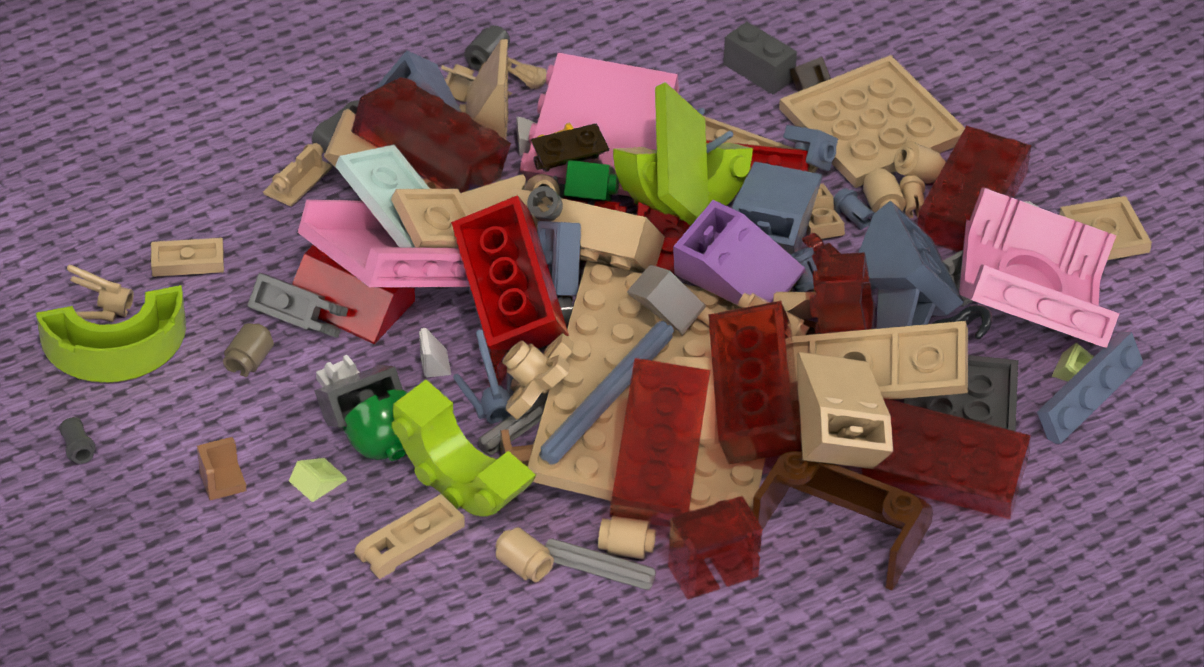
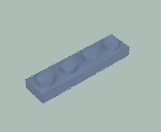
(1090, 387)

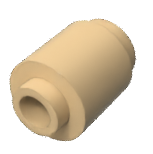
(918, 161)
(881, 188)
(626, 537)
(523, 554)

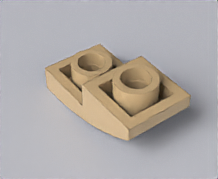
(824, 218)

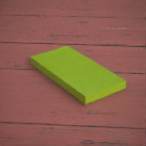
(680, 154)

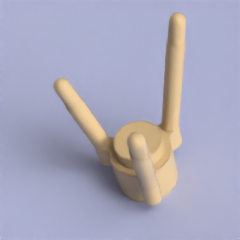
(111, 295)

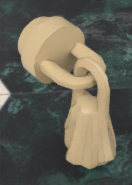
(531, 75)

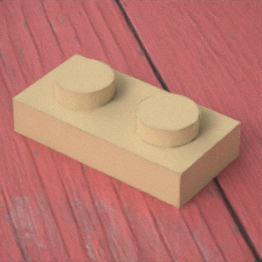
(187, 257)

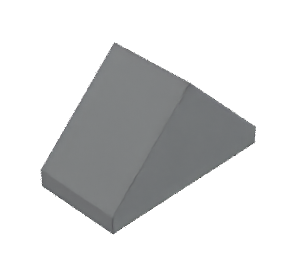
(667, 297)

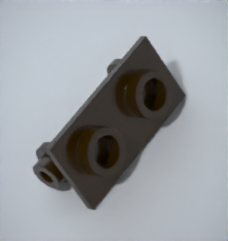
(568, 145)

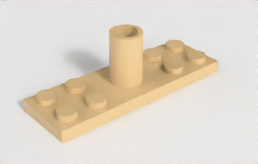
(902, 359)

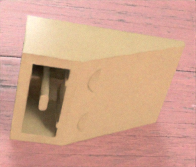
(842, 412)

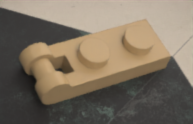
(410, 535)

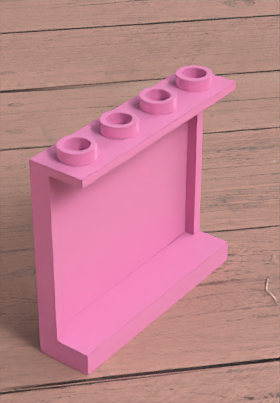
(601, 93)
(364, 248)

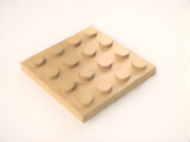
(873, 116)

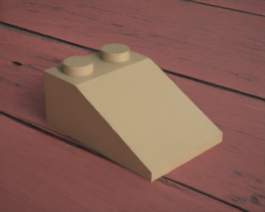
(489, 92)

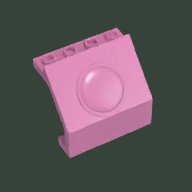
(1037, 266)

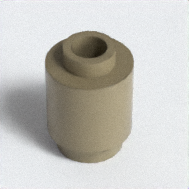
(248, 349)

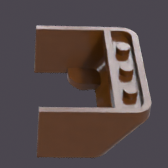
(854, 493)

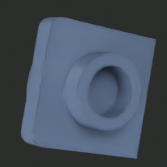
(820, 145)

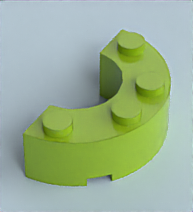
(725, 169)
(118, 349)
(449, 461)

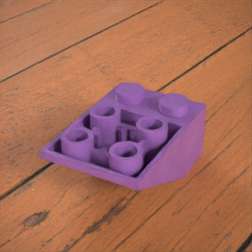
(733, 256)

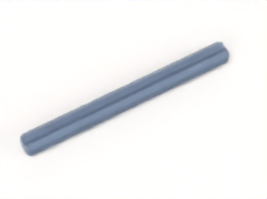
(604, 394)

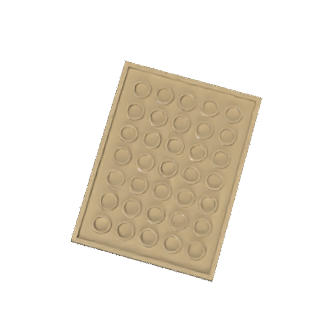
(604, 330)

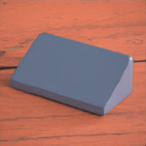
(562, 253)

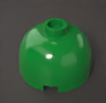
(371, 428)

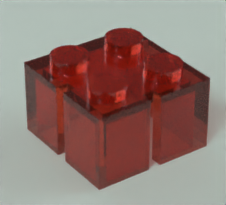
(842, 296)
(721, 532)

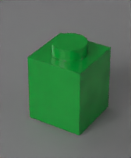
(591, 181)

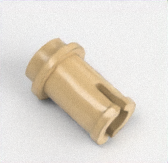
(912, 190)

